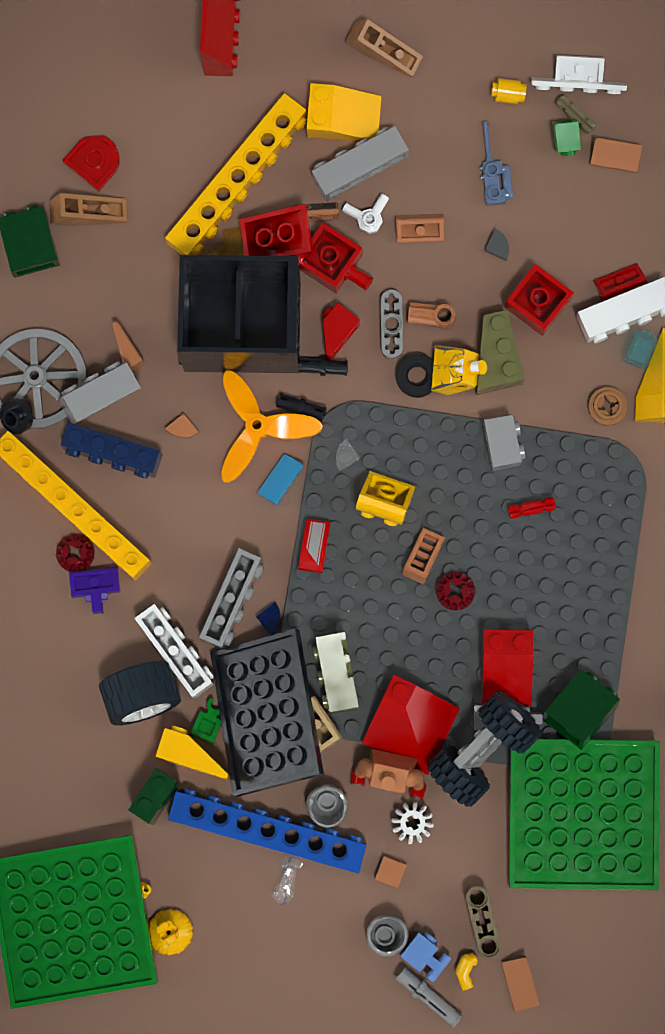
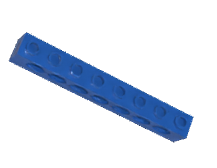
(181, 813)

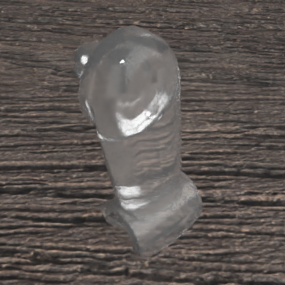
(285, 889)

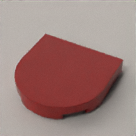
(94, 160)

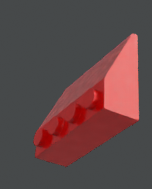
(219, 37)

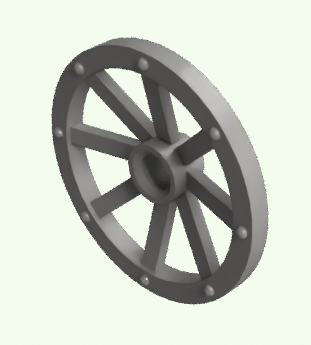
(42, 381)

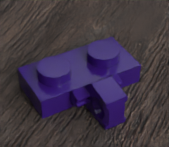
(95, 586)

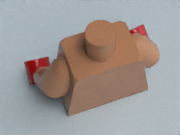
(390, 773)

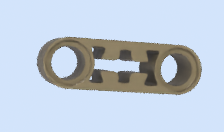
(489, 926)

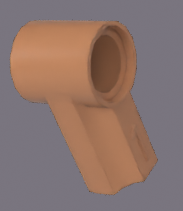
(428, 315)

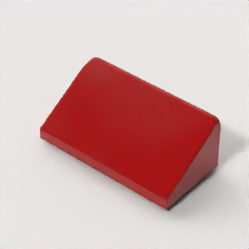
(620, 282)

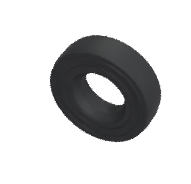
(403, 369)

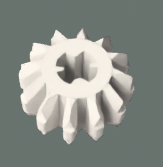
(416, 815)

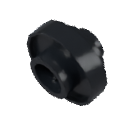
(16, 416)

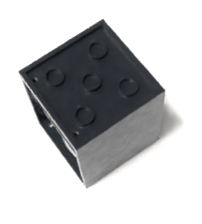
(239, 313)

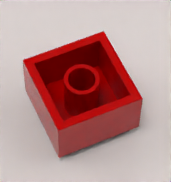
(539, 299)

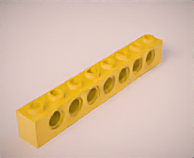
(284, 110)
(73, 506)

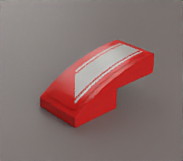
(314, 546)

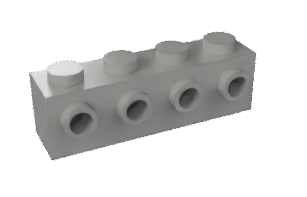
(360, 163)
(231, 597)

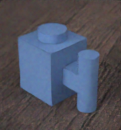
(421, 952)

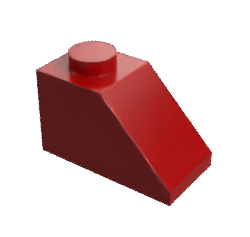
(338, 328)

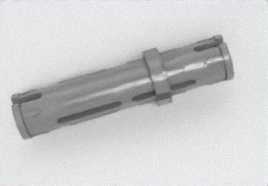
(430, 998)

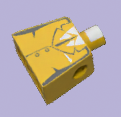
(456, 370)

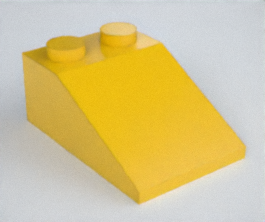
(342, 113)
(183, 750)

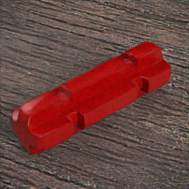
(531, 507)

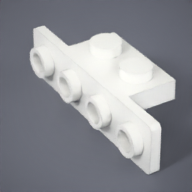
(579, 73)

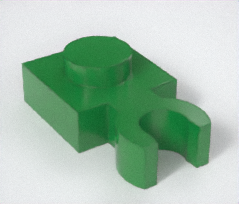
(207, 724)

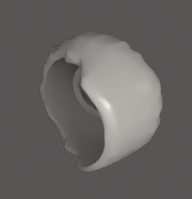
(327, 805)
(387, 935)

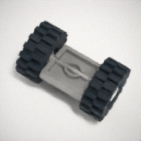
(458, 769)

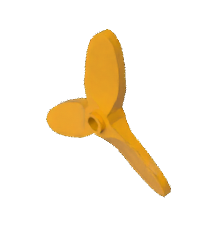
(275, 426)

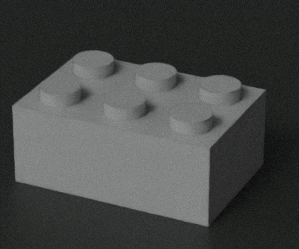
(98, 392)

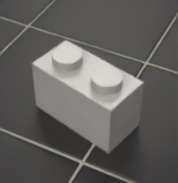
(503, 442)

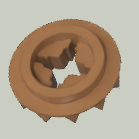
(612, 396)

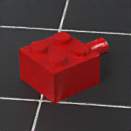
(334, 260)

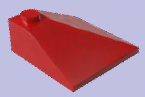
(410, 723)

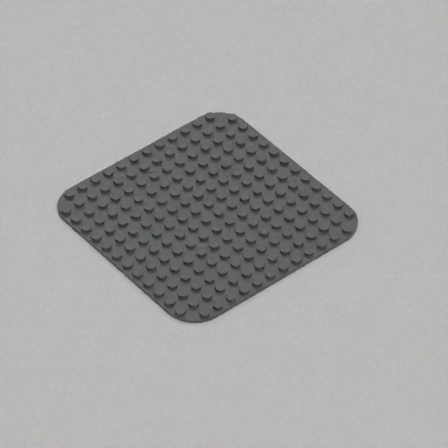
(540, 572)

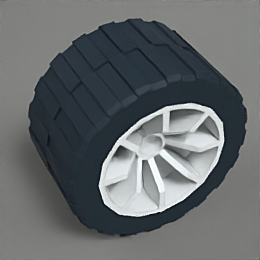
(139, 693)

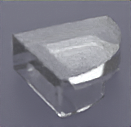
(345, 455)

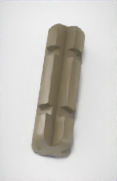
(575, 112)

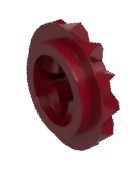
(86, 553)
(454, 602)

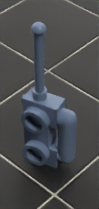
(491, 170)

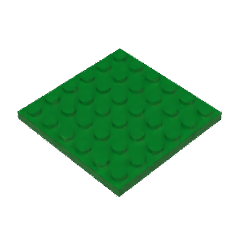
(585, 815)
(74, 922)

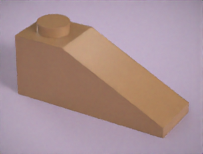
(383, 47)
(87, 210)

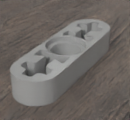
(385, 342)

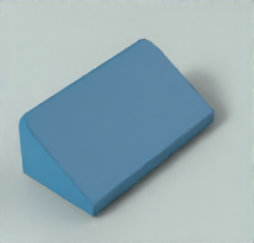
(280, 479)

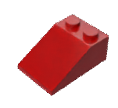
(277, 233)
(508, 664)

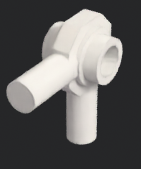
(370, 219)

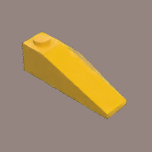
(651, 394)

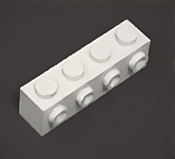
(623, 311)
(170, 646)

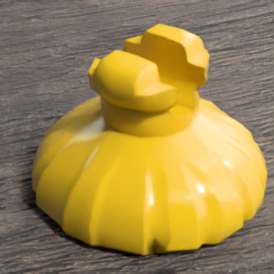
(180, 930)

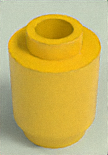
(508, 91)

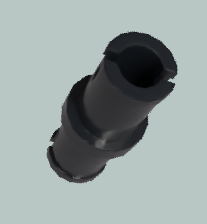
(323, 366)
(301, 406)

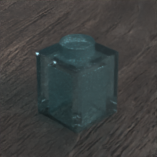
(641, 349)

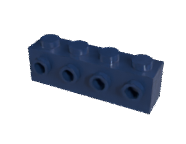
(111, 450)

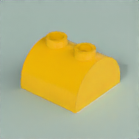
(385, 498)

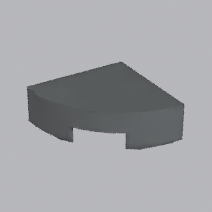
(498, 245)

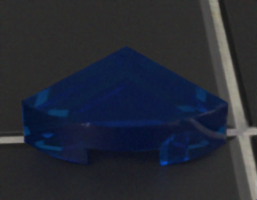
(270, 618)

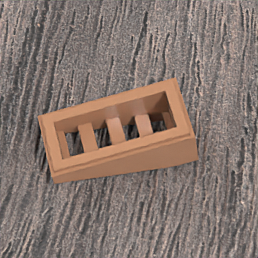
(126, 348)
(418, 575)

